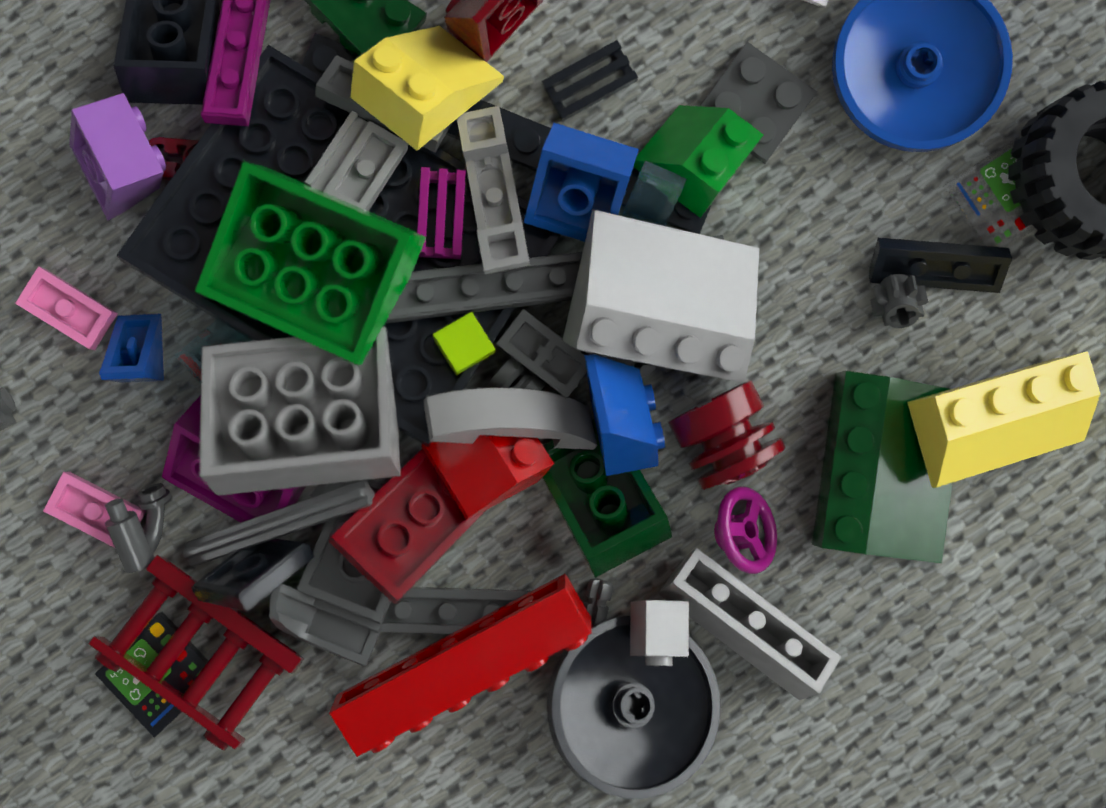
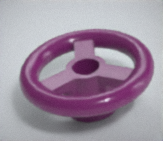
(742, 532)

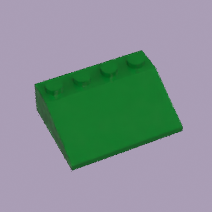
(308, 262)

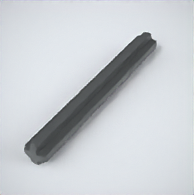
(279, 523)

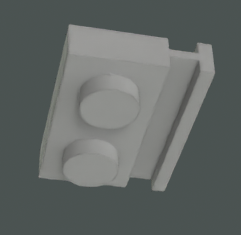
(358, 162)

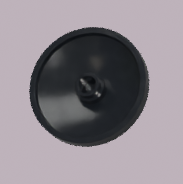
(628, 722)

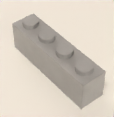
(751, 625)

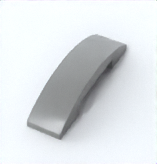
(493, 190)
(509, 412)

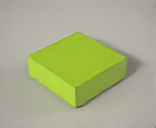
(464, 343)

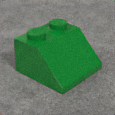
(702, 146)

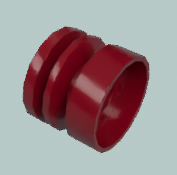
(727, 436)

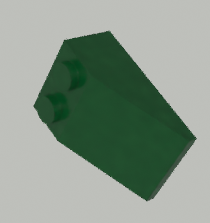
(607, 515)

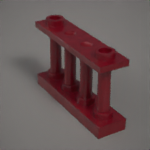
(239, 633)

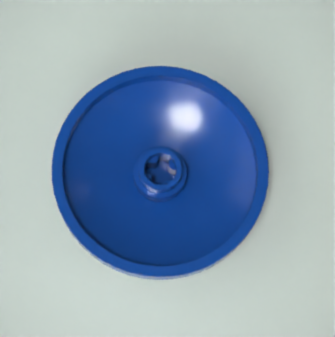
(922, 70)

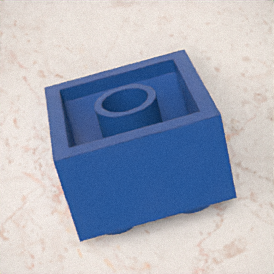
(575, 177)
(623, 416)

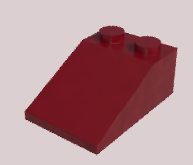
(487, 23)

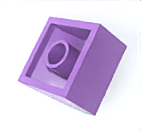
(115, 153)

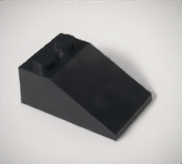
(166, 50)

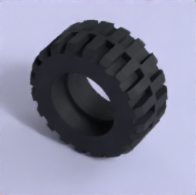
(1049, 177)

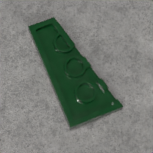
(367, 22)

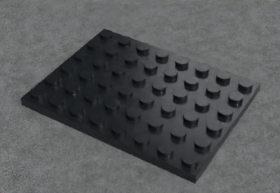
(289, 135)

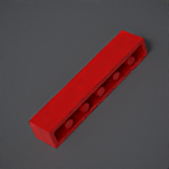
(461, 666)

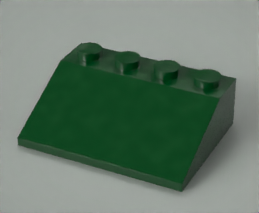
(874, 475)

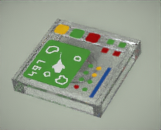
(986, 202)

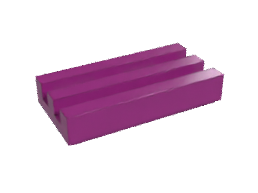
(443, 178)

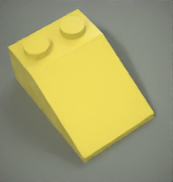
(420, 82)

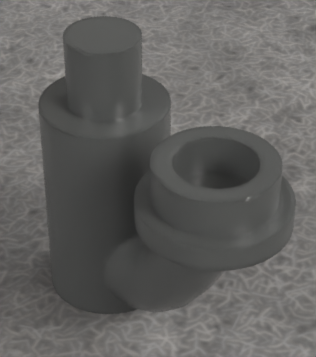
(130, 541)

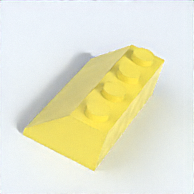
(1005, 418)

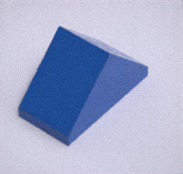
(134, 350)

